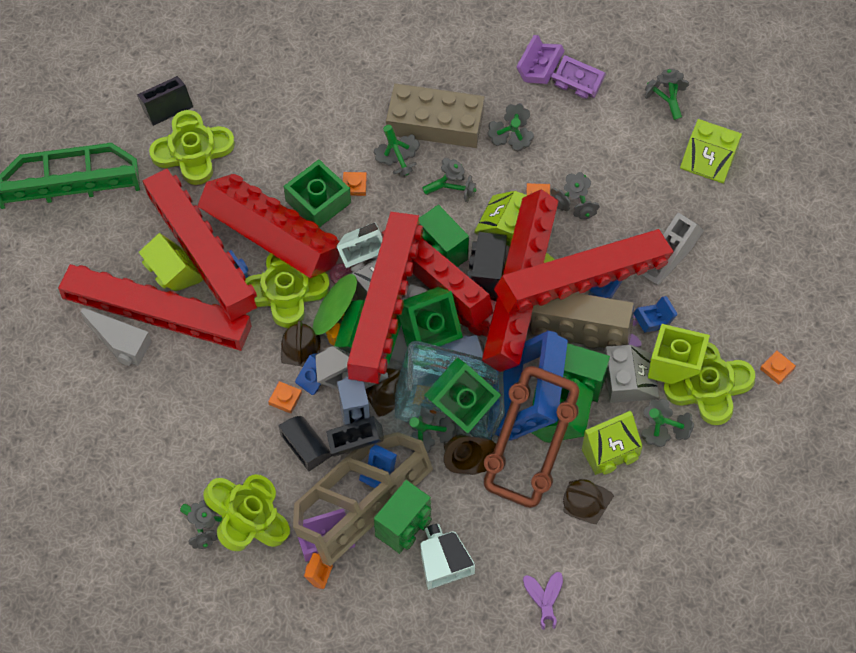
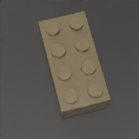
(436, 115)
(586, 320)

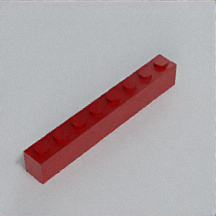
(200, 245)
(527, 249)
(583, 271)
(384, 298)
(154, 306)

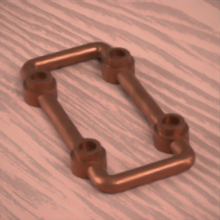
(566, 412)

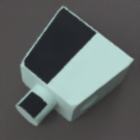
(362, 244)
(444, 557)

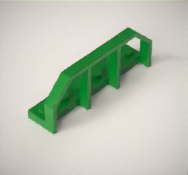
(68, 184)

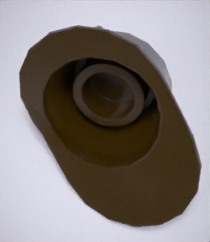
(299, 343)
(383, 394)
(467, 454)
(586, 500)

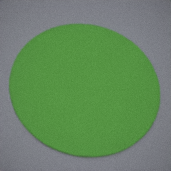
(335, 304)

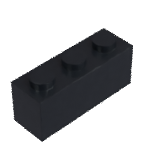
(487, 261)

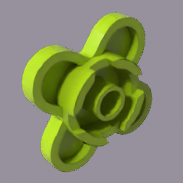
(192, 147)
(286, 290)
(713, 386)
(246, 512)

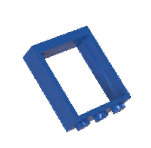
(552, 354)

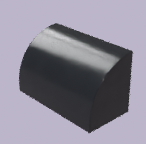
(165, 100)
(355, 436)
(304, 442)

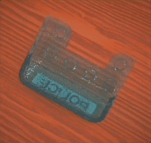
(422, 368)

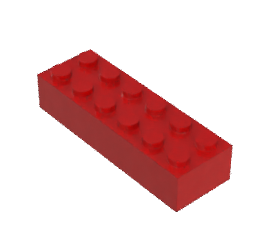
(270, 224)

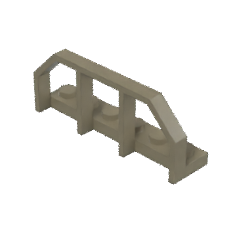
(361, 515)

